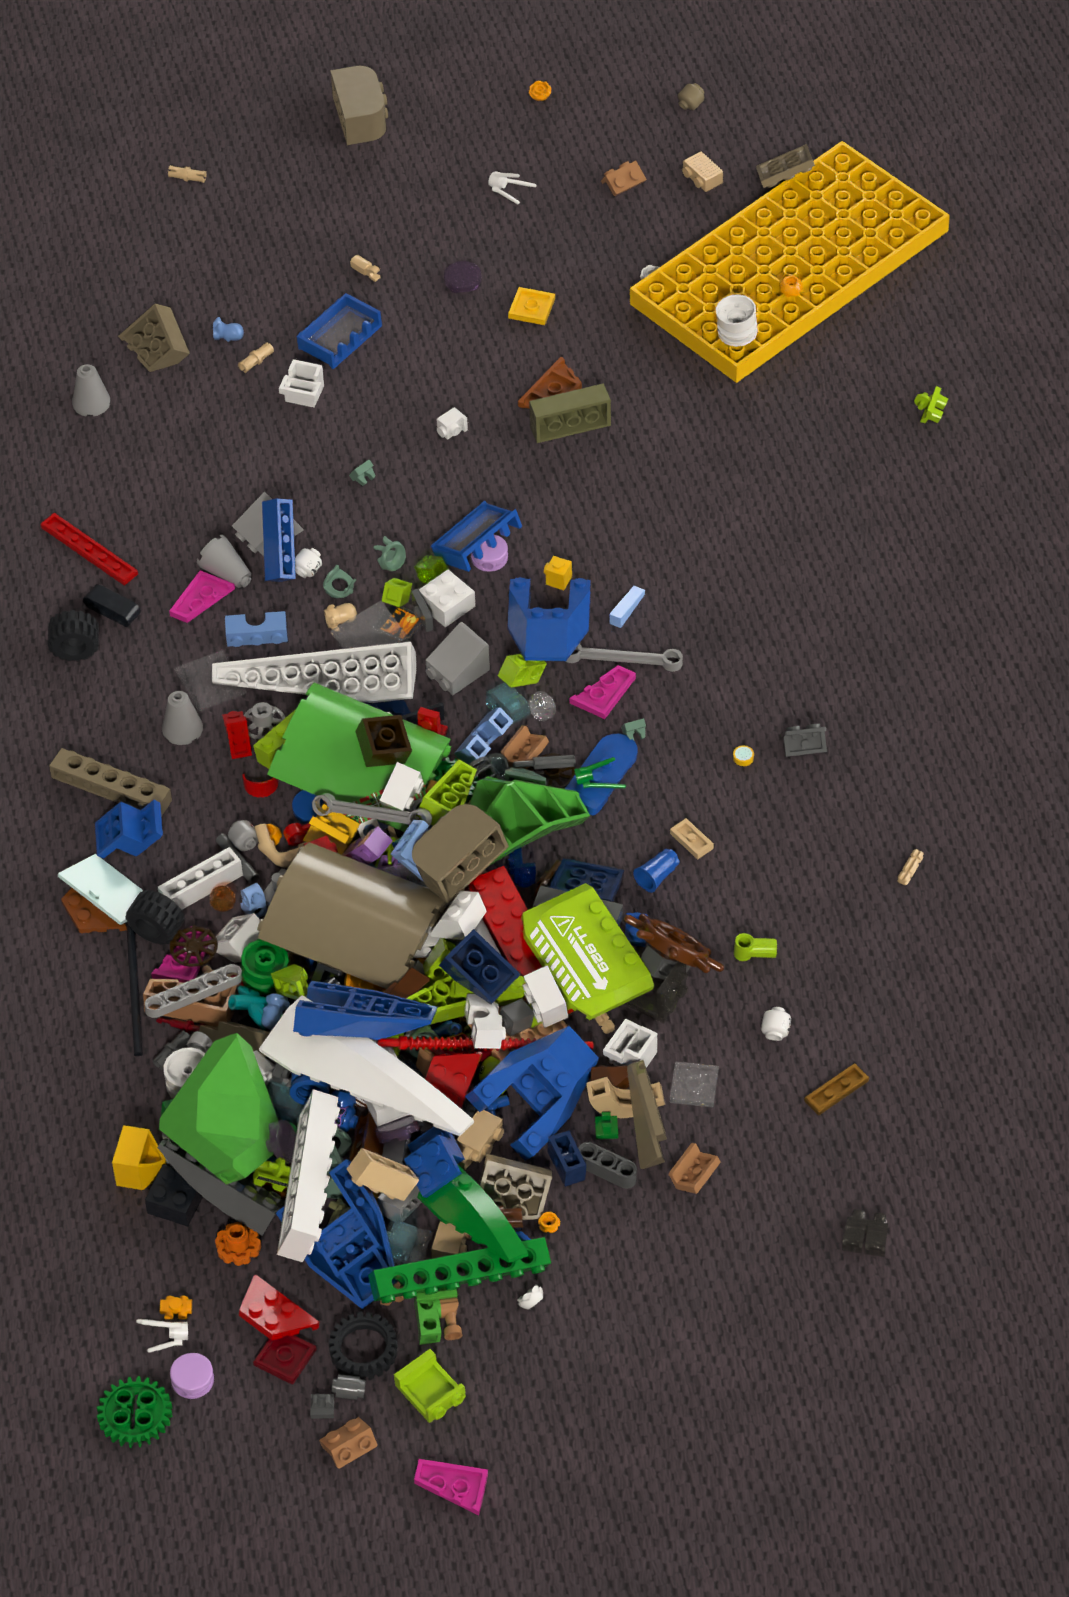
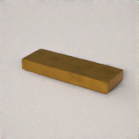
(836, 1089)

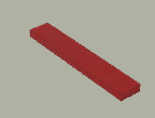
(89, 549)

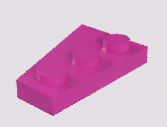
(200, 595)
(606, 693)
(172, 970)
(453, 1482)

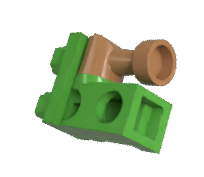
(431, 1309)

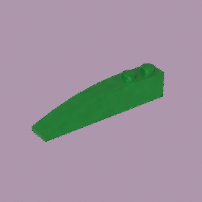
(475, 1213)

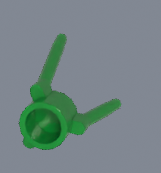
(584, 775)

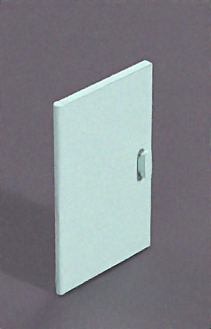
(102, 886)

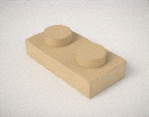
(691, 838)

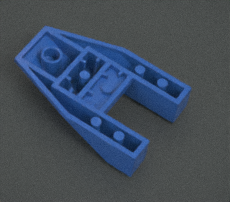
(548, 632)
(358, 1012)
(548, 1077)
(352, 1243)

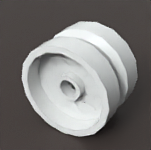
(179, 1068)

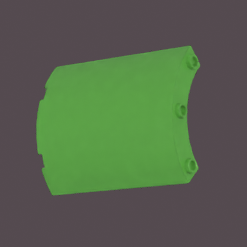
(326, 756)

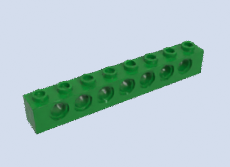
(383, 1290)

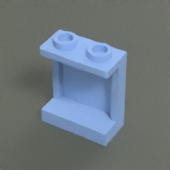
(404, 848)

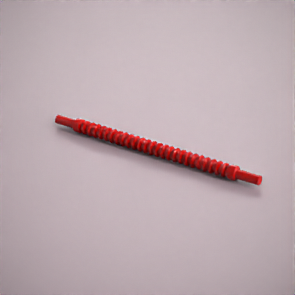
(404, 1042)

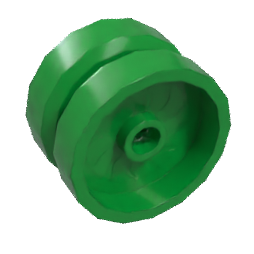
(258, 962)

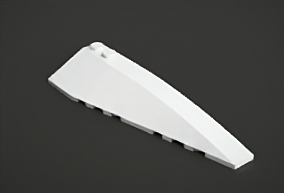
(361, 673)
(364, 1071)

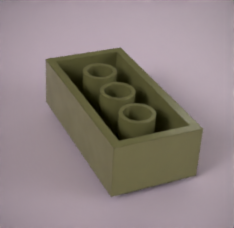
(570, 413)

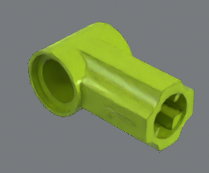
(748, 947)

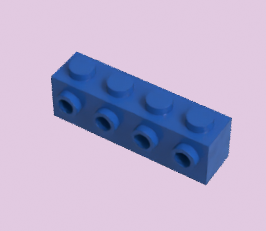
(278, 540)

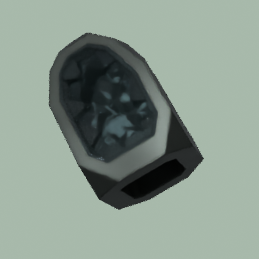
(499, 765)

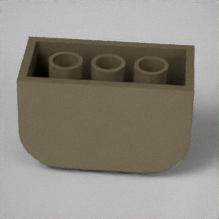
(359, 103)
(457, 850)

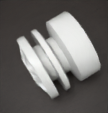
(736, 320)

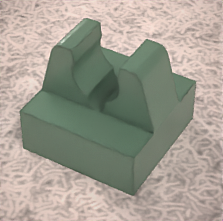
(361, 471)
(635, 726)

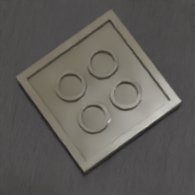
(785, 166)

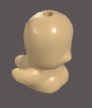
(339, 614)

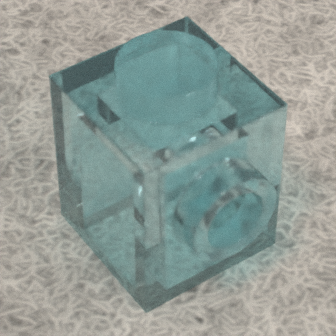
(402, 1239)

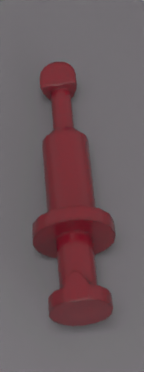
(187, 1026)

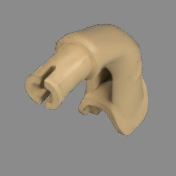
(267, 847)

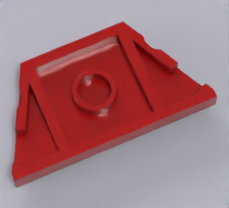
(453, 1074)
(273, 1312)

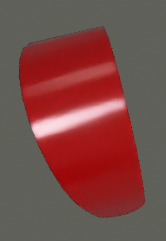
(260, 789)

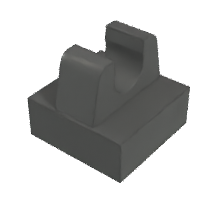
(322, 1406)

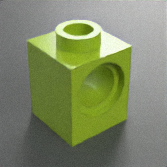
(396, 592)

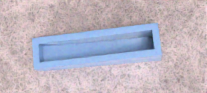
(626, 606)

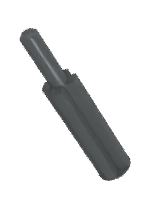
(548, 762)

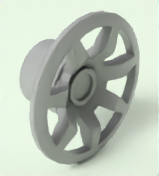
(262, 718)

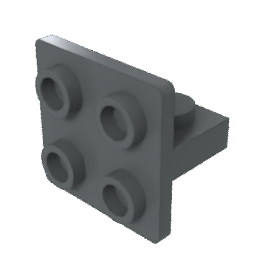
(804, 741)

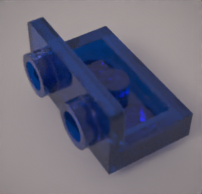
(523, 873)

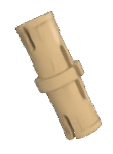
(187, 174)
(256, 357)

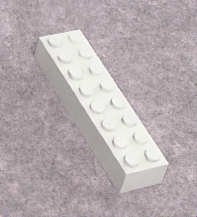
(308, 1176)

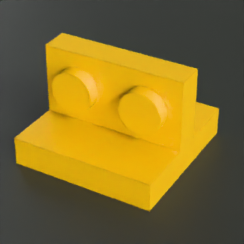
(336, 826)

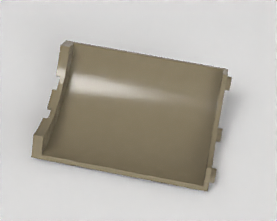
(350, 915)

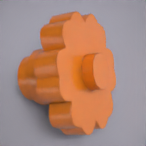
(237, 1244)

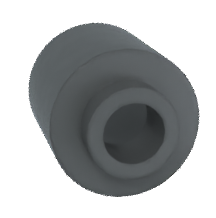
(348, 1387)

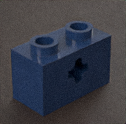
(566, 1158)

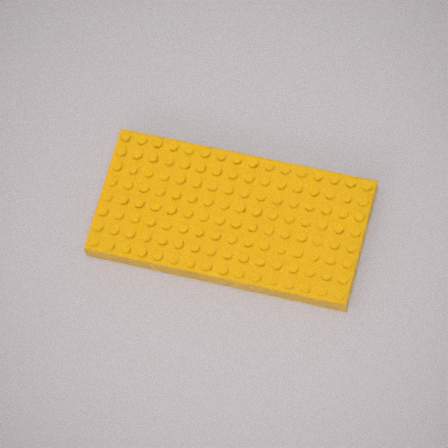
(827, 226)

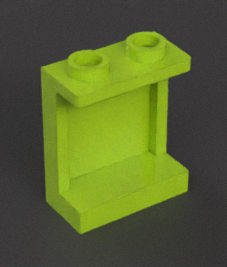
(429, 1386)

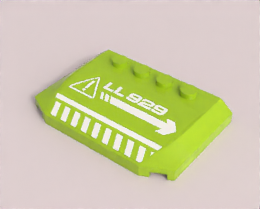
(585, 952)

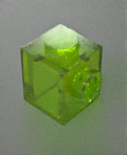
(430, 568)

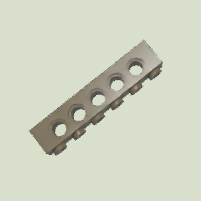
(107, 781)

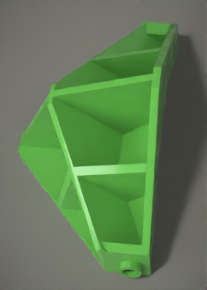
(527, 809)
(223, 1111)

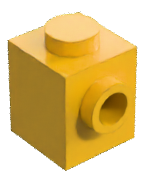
(558, 572)

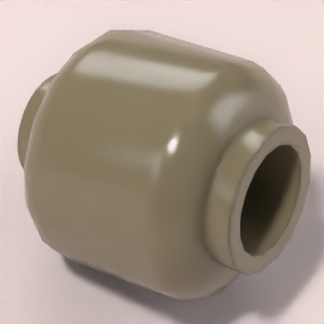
(691, 96)

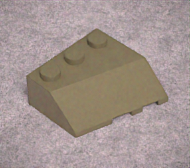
(156, 338)
(516, 1185)

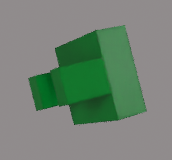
(606, 1126)

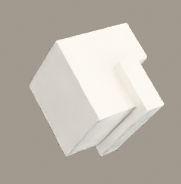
(303, 383)
(631, 1045)

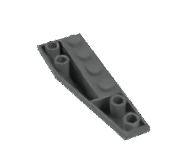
(240, 1199)

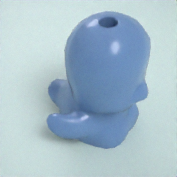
(229, 332)
(273, 1010)

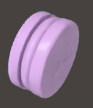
(493, 558)
(192, 1375)

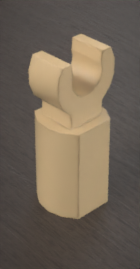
(365, 267)

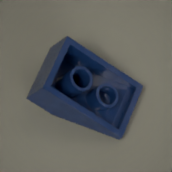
(479, 967)

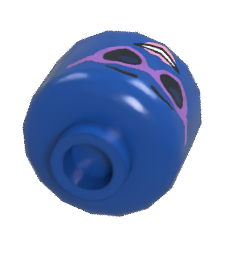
(347, 1118)

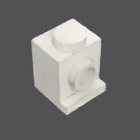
(451, 423)

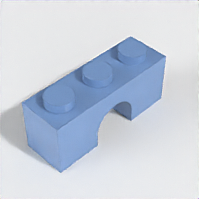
(270, 631)
(478, 742)

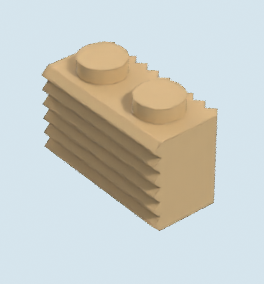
(702, 171)

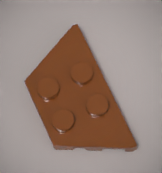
(555, 381)
(86, 915)

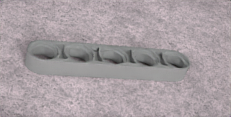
(187, 998)

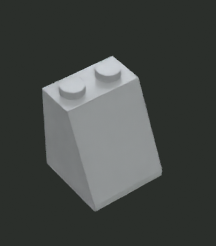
(250, 525)
(458, 659)

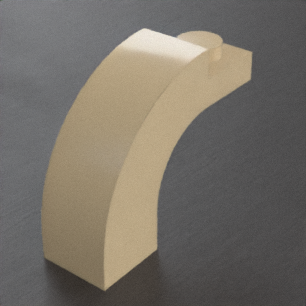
(607, 1098)

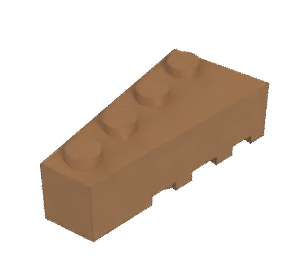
(205, 1011)

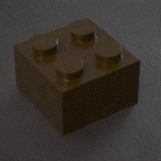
(383, 740)

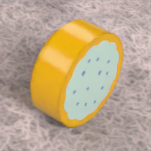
(743, 755)

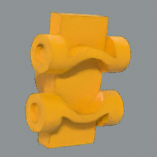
(175, 1305)

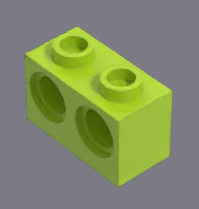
(519, 672)

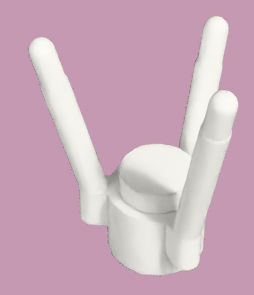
(499, 180)
(177, 1330)

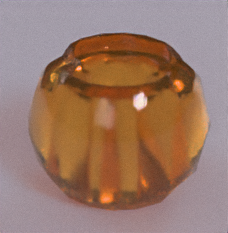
(224, 904)

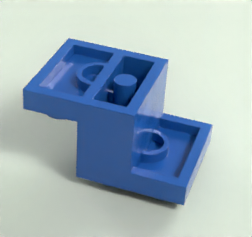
(128, 829)
(434, 1160)

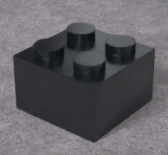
(172, 1197)

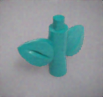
(249, 1000)

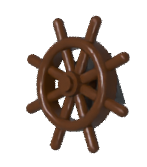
(670, 947)

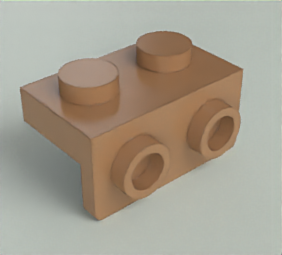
(624, 178)
(524, 746)
(693, 1169)
(349, 1442)

